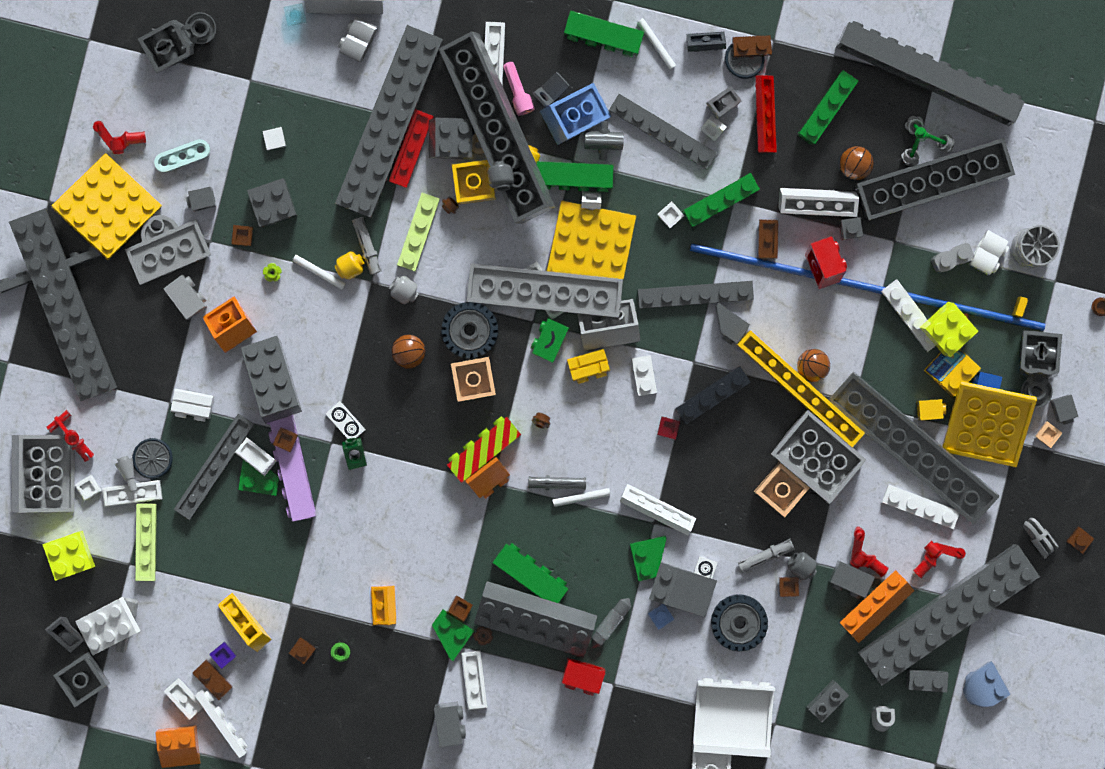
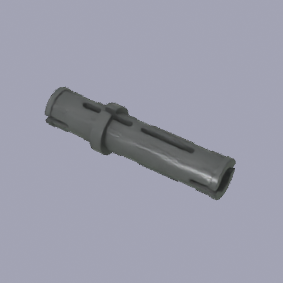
(556, 482)

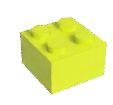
(949, 329)
(68, 555)

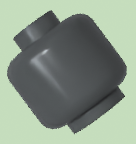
(500, 176)
(802, 566)

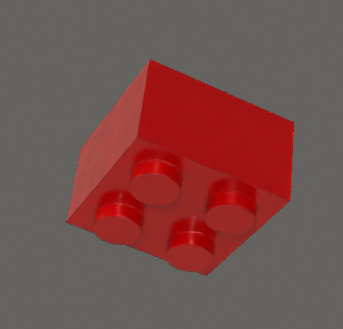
(826, 262)
(583, 676)

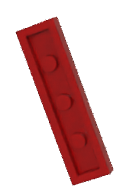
(765, 114)
(410, 149)

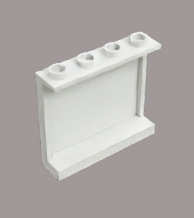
(733, 718)

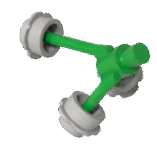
(915, 126)

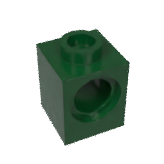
(357, 460)

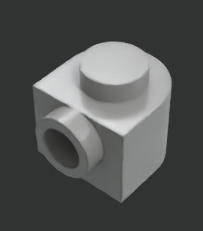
(883, 718)

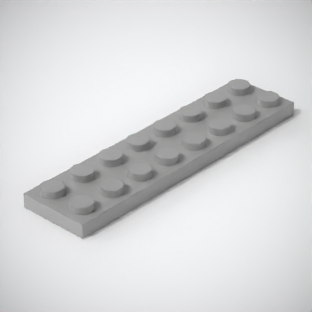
(545, 290)

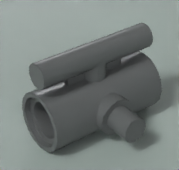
(604, 140)

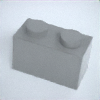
(185, 297)

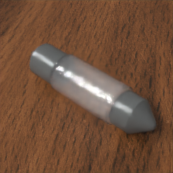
(610, 623)

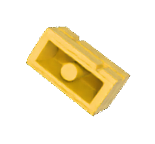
(588, 365)

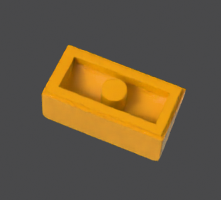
(383, 605)

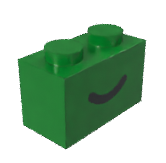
(549, 340)

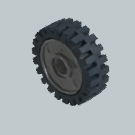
(485, 330)
(754, 626)

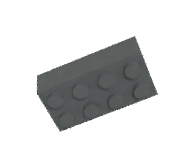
(271, 379)

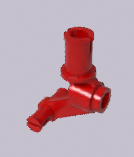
(119, 143)
(71, 436)
(934, 551)
(861, 559)

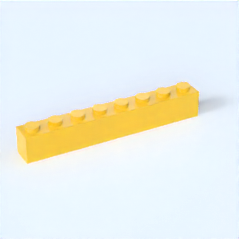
(799, 388)

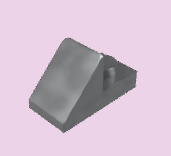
(723, 102)
(65, 634)

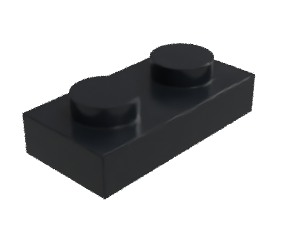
(706, 41)

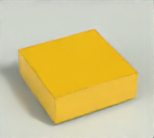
(1020, 307)

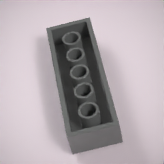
(535, 619)

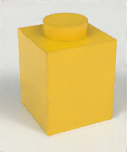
(930, 409)

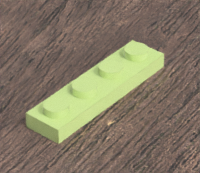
(418, 231)
(146, 542)

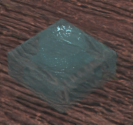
(295, 14)

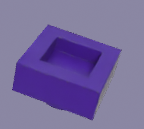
(223, 655)

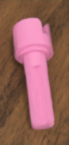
(521, 101)

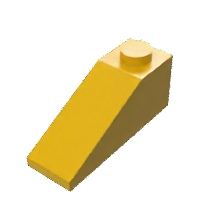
(244, 622)

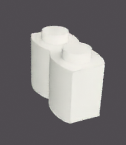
(989, 252)

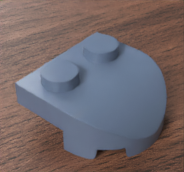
(985, 686)

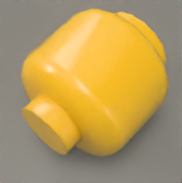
(349, 265)

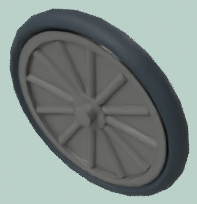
(743, 66)
(152, 458)

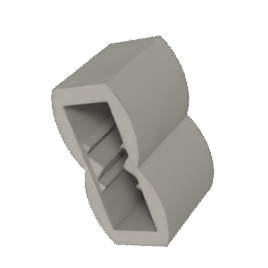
(358, 39)
(949, 259)

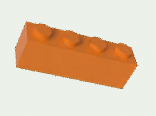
(877, 606)

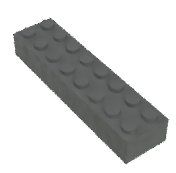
(934, 179)

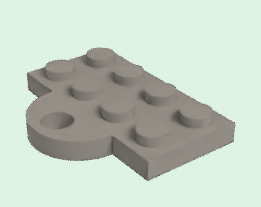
(166, 249)

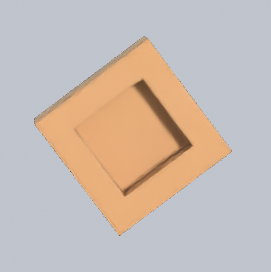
(1048, 434)

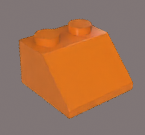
(229, 324)
(488, 477)
(178, 746)

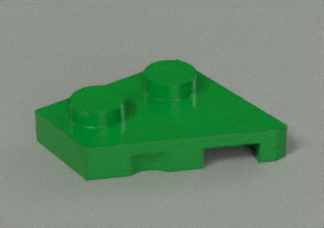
(254, 481)
(648, 556)
(451, 633)

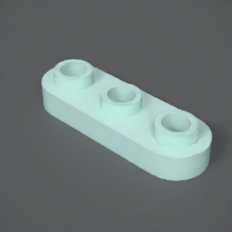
(173, 155)

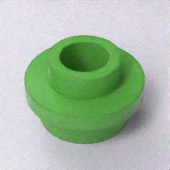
(340, 658)

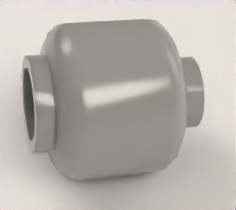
(403, 290)

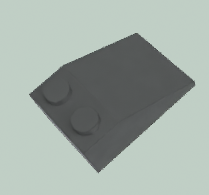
(683, 589)

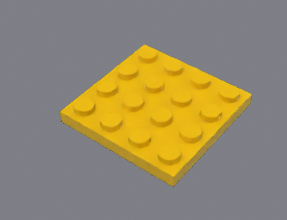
(106, 206)
(591, 241)
(989, 424)

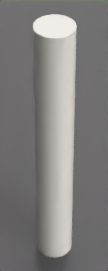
(655, 42)
(319, 272)
(581, 497)

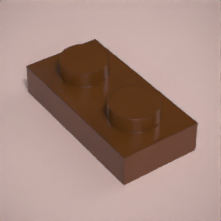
(751, 46)
(768, 239)
(212, 679)

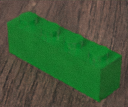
(603, 33)
(827, 108)
(577, 176)
(721, 200)
(529, 574)

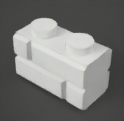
(192, 404)

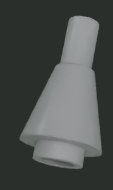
(126, 469)

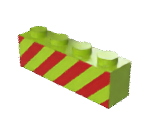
(483, 449)

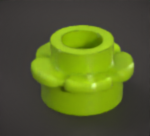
(272, 277)

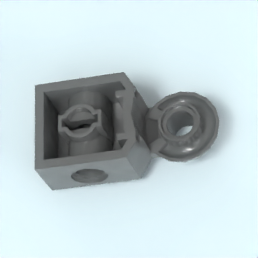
(176, 41)
(1039, 363)

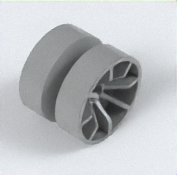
(1035, 246)

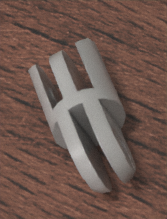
(1040, 537)

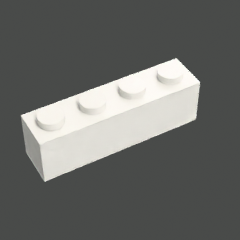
(818, 202)

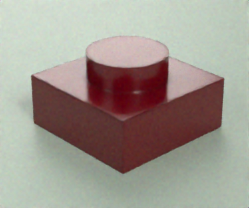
(668, 427)

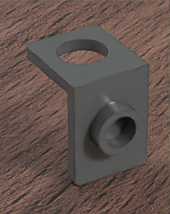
(551, 89)

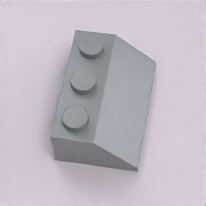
(609, 331)

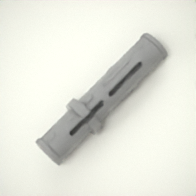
(369, 253)
(767, 555)

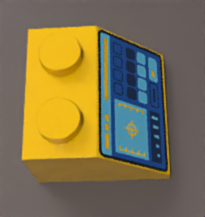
(952, 370)

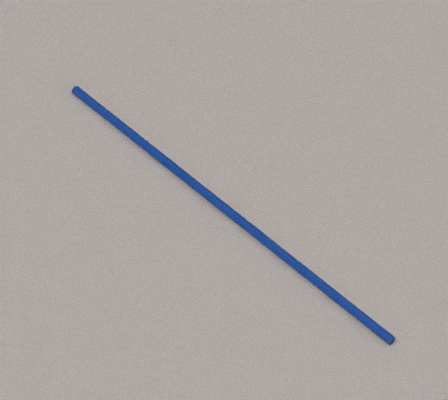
(865, 286)

